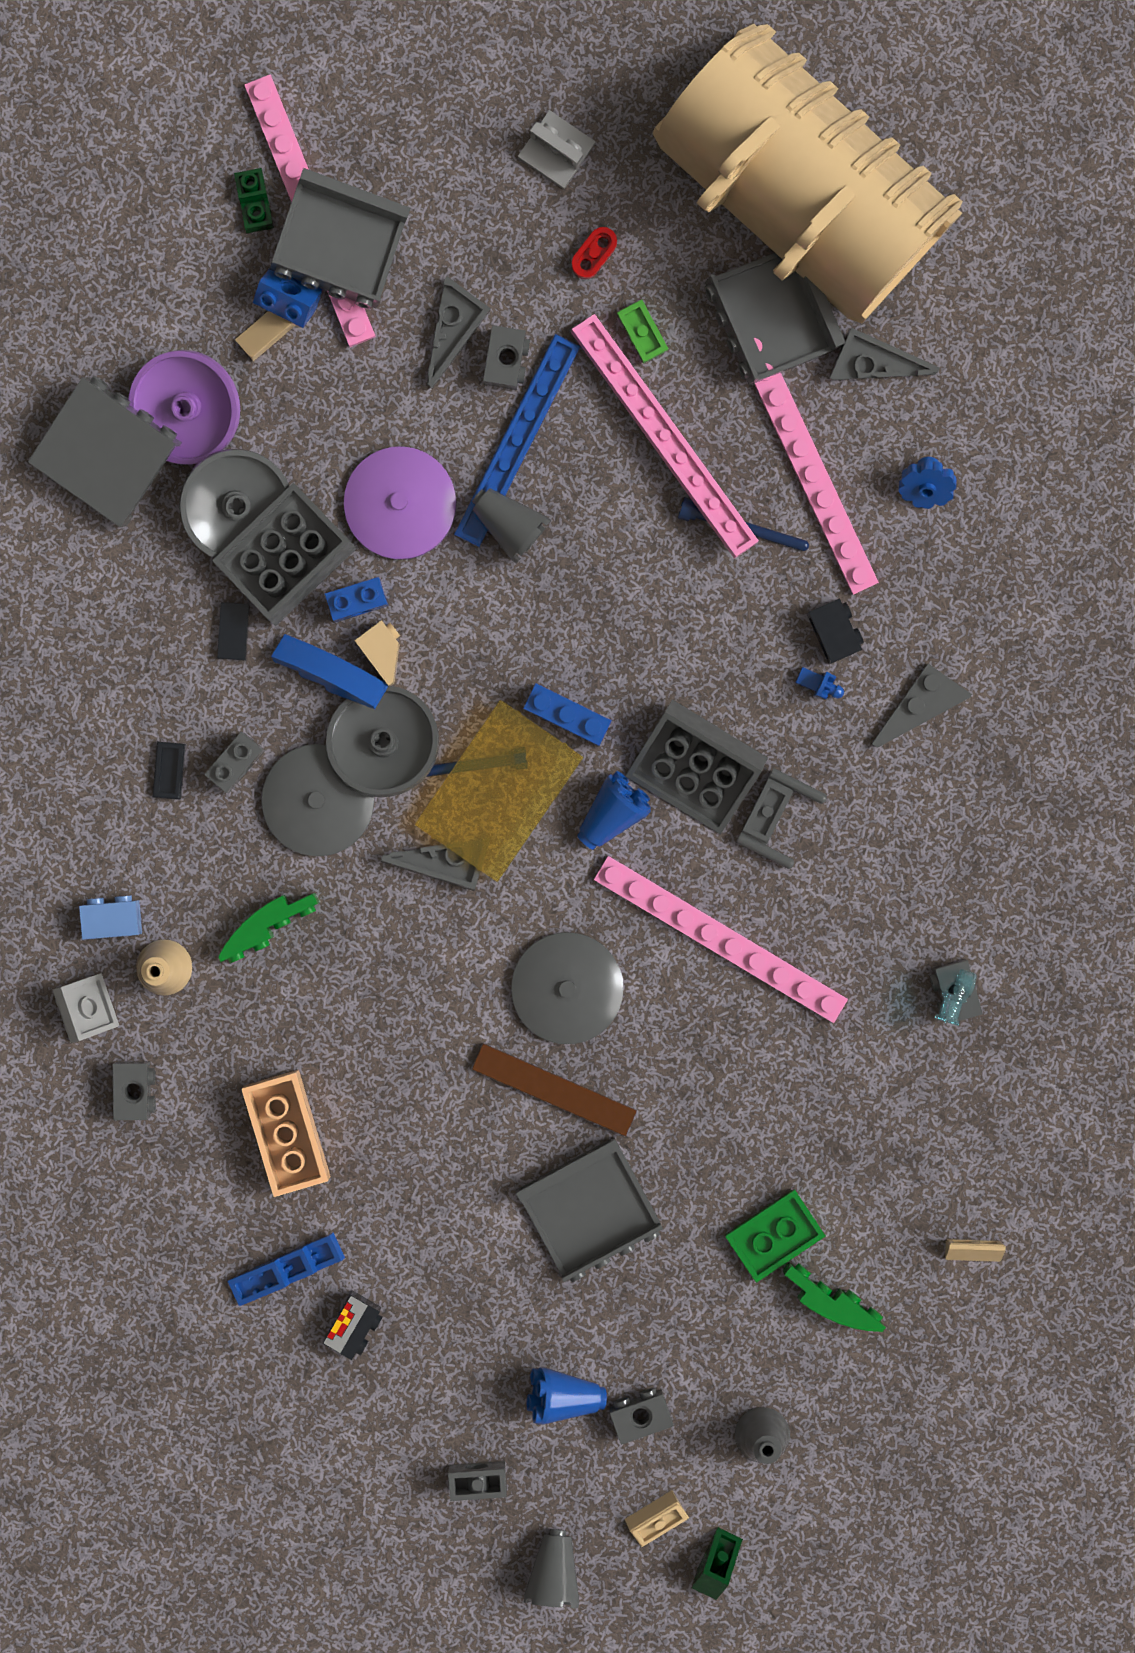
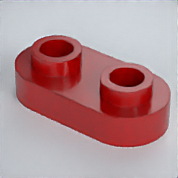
(593, 253)

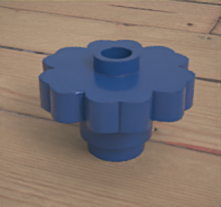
(927, 483)

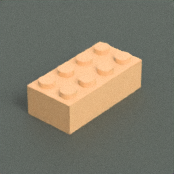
(286, 1133)

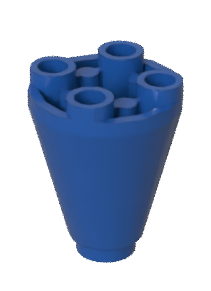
(613, 811)
(562, 1396)

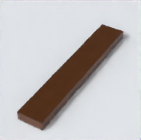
(554, 1089)

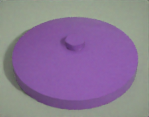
(192, 399)
(400, 503)

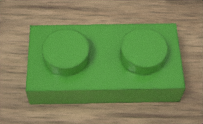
(642, 331)

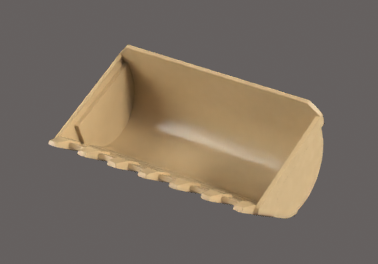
(804, 173)

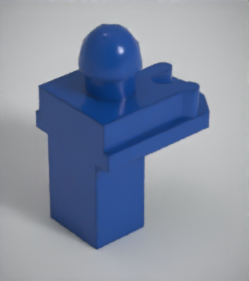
(819, 684)

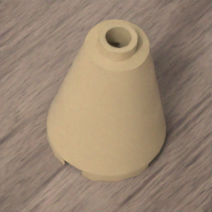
(173, 963)

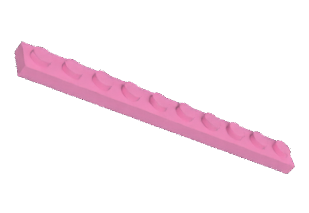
(290, 165)
(664, 436)
(815, 481)
(720, 939)

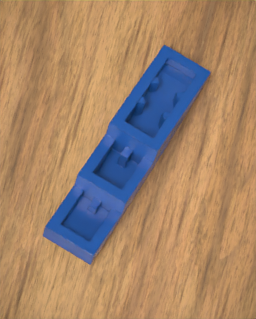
(329, 670)
(286, 1269)

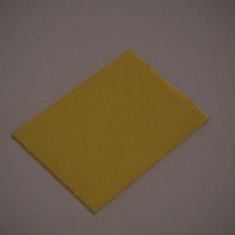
(499, 790)

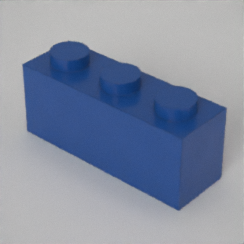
(567, 714)

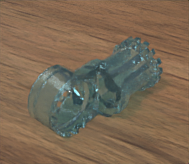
(953, 1002)

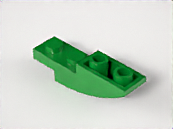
(256, 929)
(840, 1308)

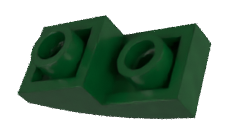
(253, 200)

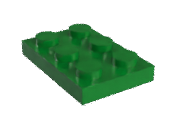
(775, 1235)

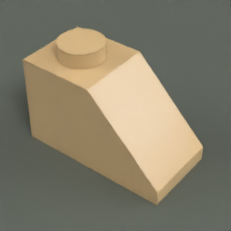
(381, 649)

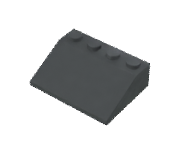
(284, 554)
(696, 767)

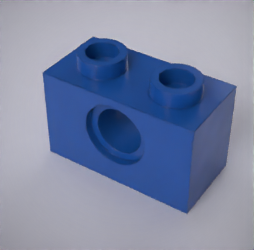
(287, 298)
(356, 599)

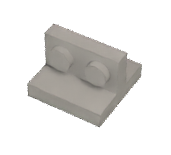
(556, 149)
(85, 1008)

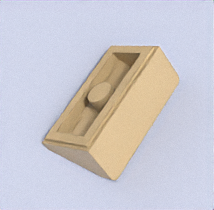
(263, 334)
(974, 1250)
(656, 1518)

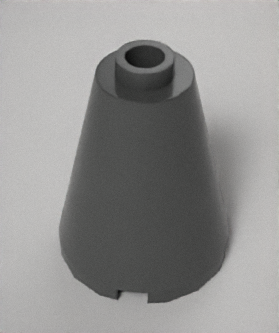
(509, 522)
(762, 1435)
(553, 1573)

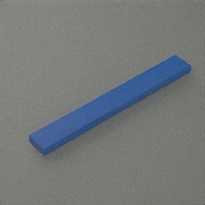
(521, 431)

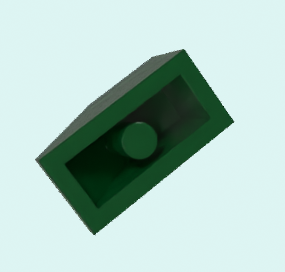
(717, 1564)

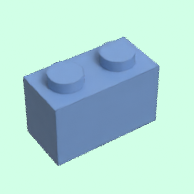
(110, 919)

